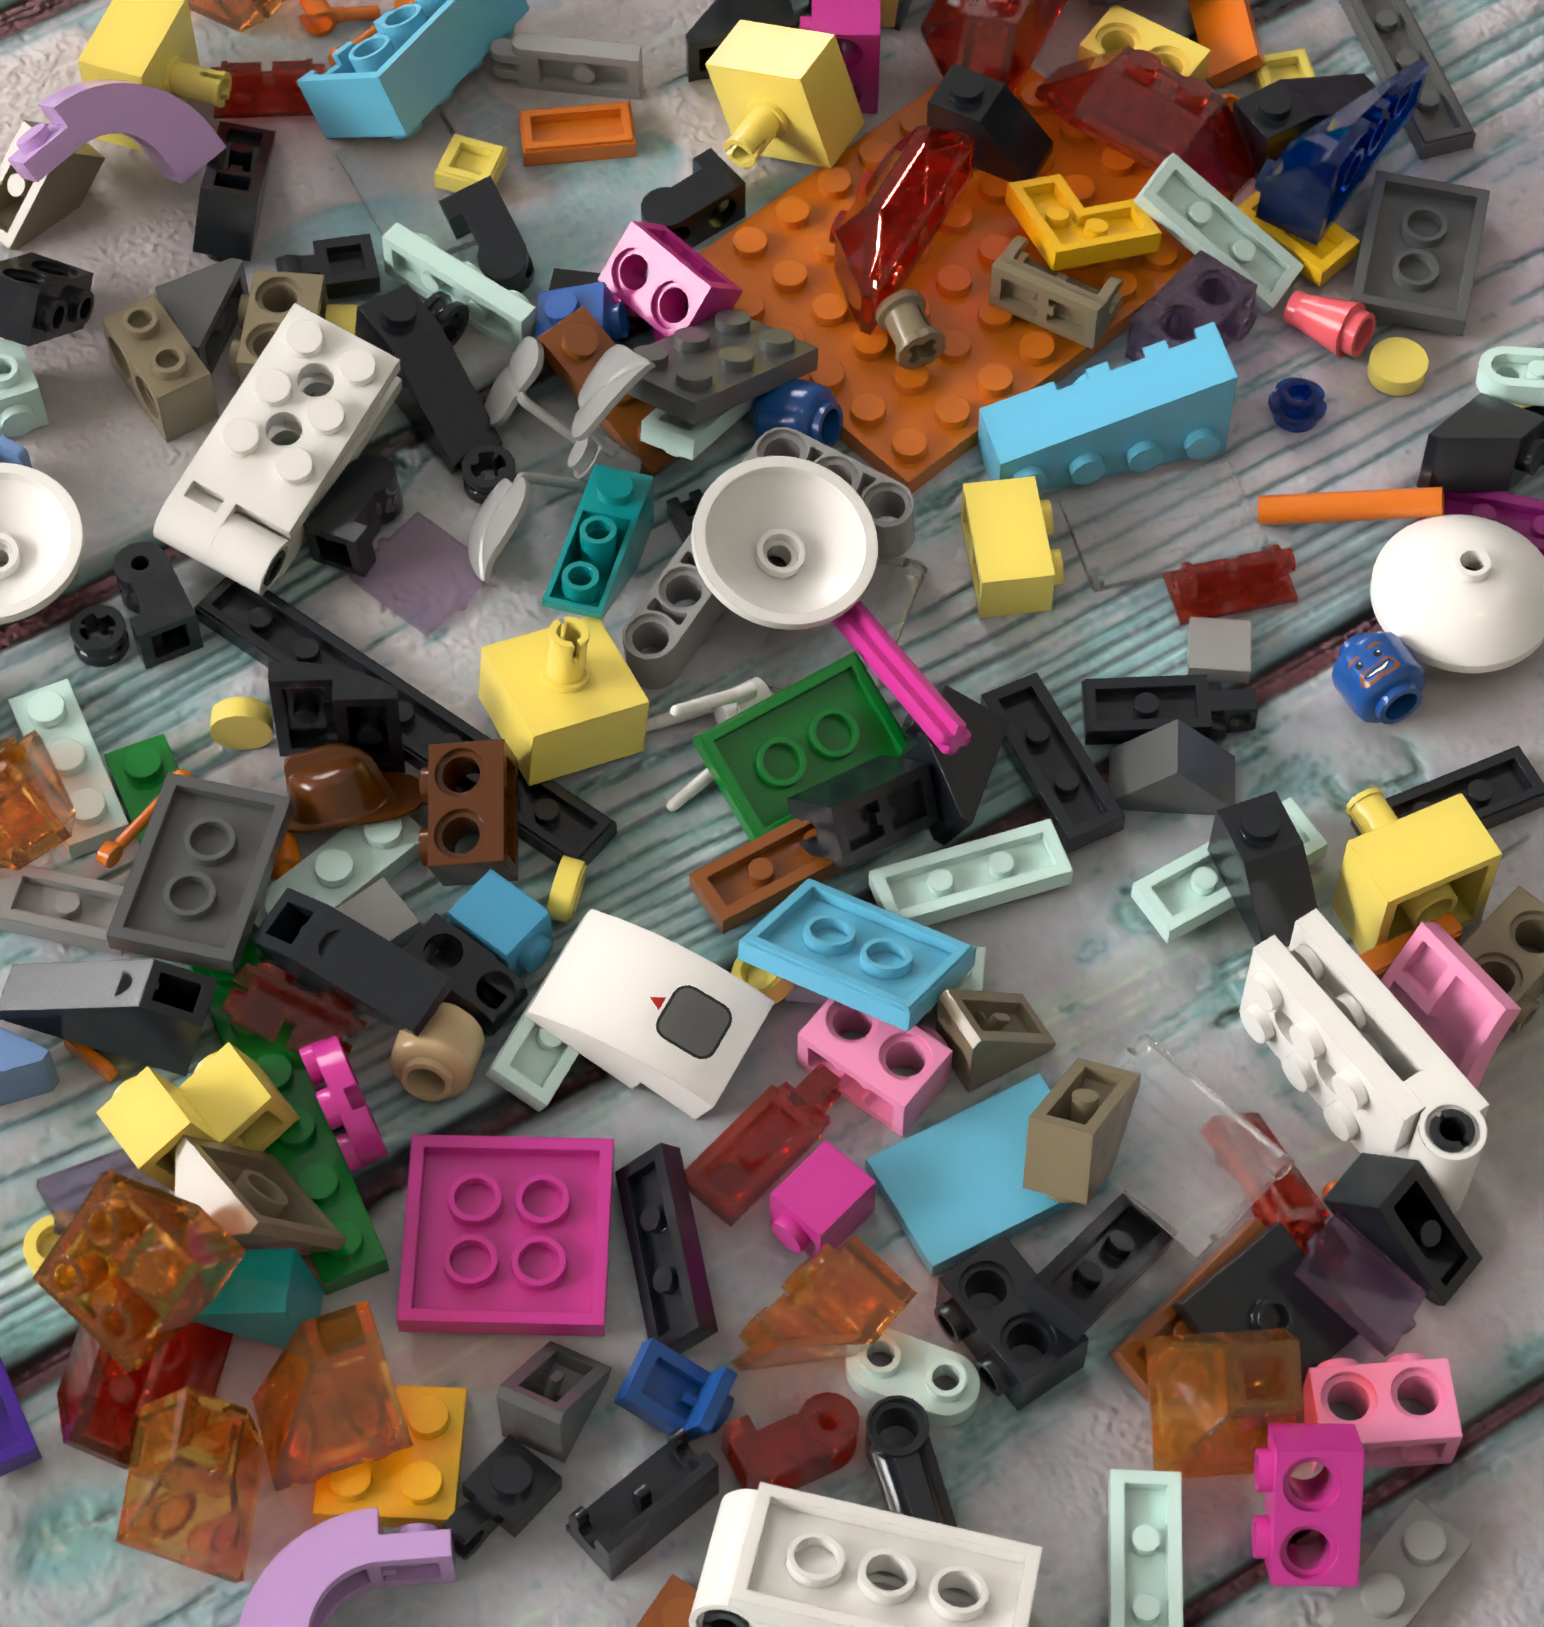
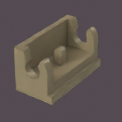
(1052, 297)

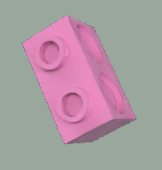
(867, 1063)
(1385, 1428)

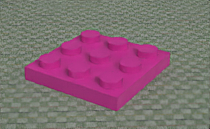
(506, 1235)

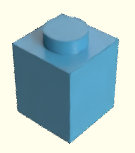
(505, 923)

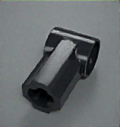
(908, 1474)

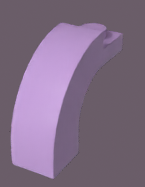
(161, 123)
(341, 1561)

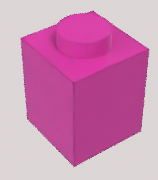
(821, 1202)

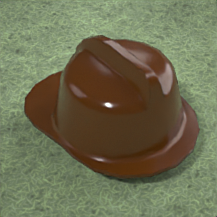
(345, 788)

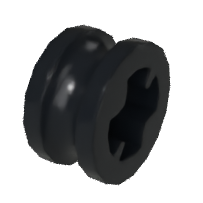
(450, 315)
(486, 458)
(105, 621)

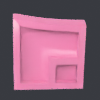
(1451, 998)

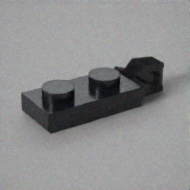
(1132, 706)

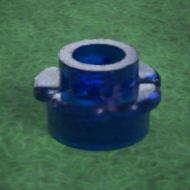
(1293, 414)

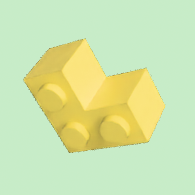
(221, 1102)

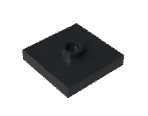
(1262, 1292)

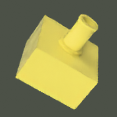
(151, 47)
(784, 95)
(563, 699)
(1412, 868)

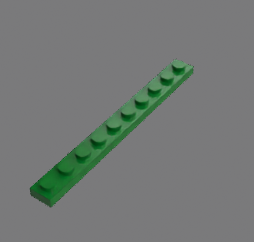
(309, 1146)

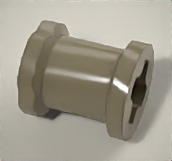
(910, 328)

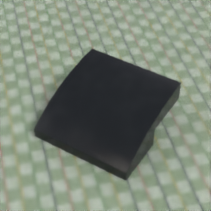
(332, 706)

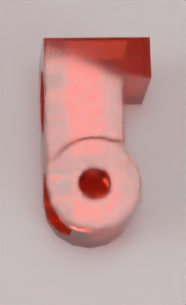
(794, 1448)

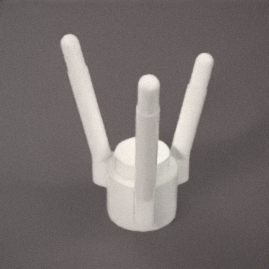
(724, 706)

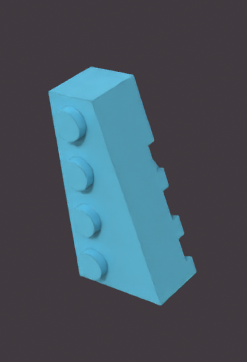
(407, 66)
(1115, 420)

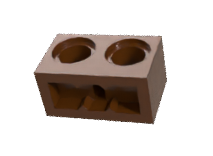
(484, 810)

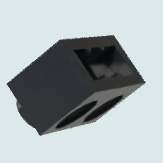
(42, 298)
(996, 1330)

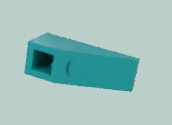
(602, 542)

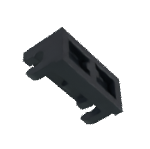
(867, 808)
(645, 1505)

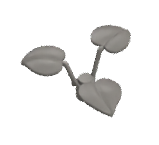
(602, 390)

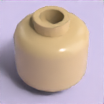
(442, 1057)

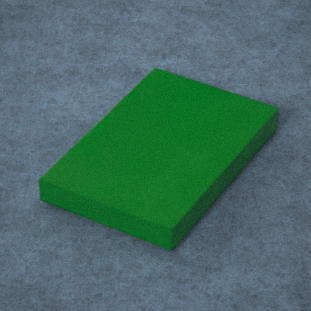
(798, 741)

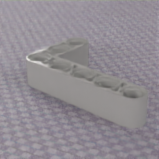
(685, 628)

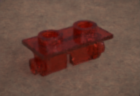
(266, 92)
(1232, 585)
(272, 999)

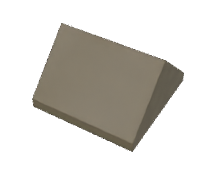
(252, 1198)

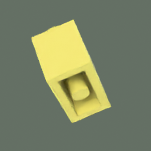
(1009, 546)

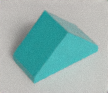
(266, 1297)

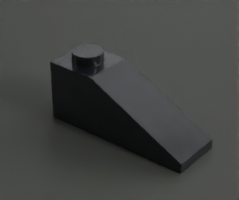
(1289, 108)
(233, 193)
(434, 384)

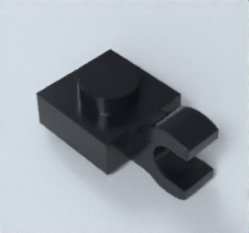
(345, 261)
(503, 1491)

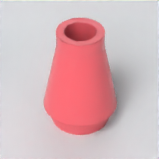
(1334, 323)

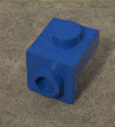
(597, 299)
(676, 1392)

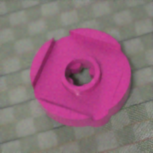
(344, 1102)

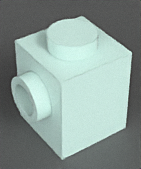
(20, 394)

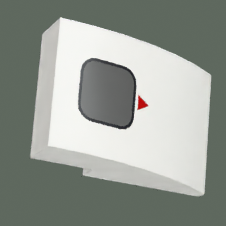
(650, 1011)

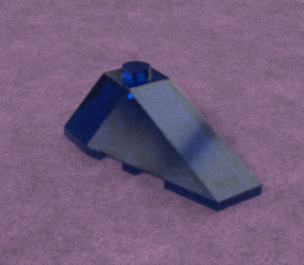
(1332, 159)

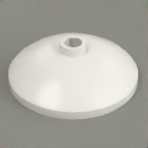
(792, 513)
(38, 541)
(1456, 614)

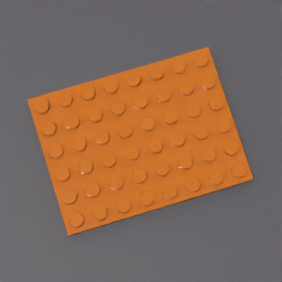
(928, 416)

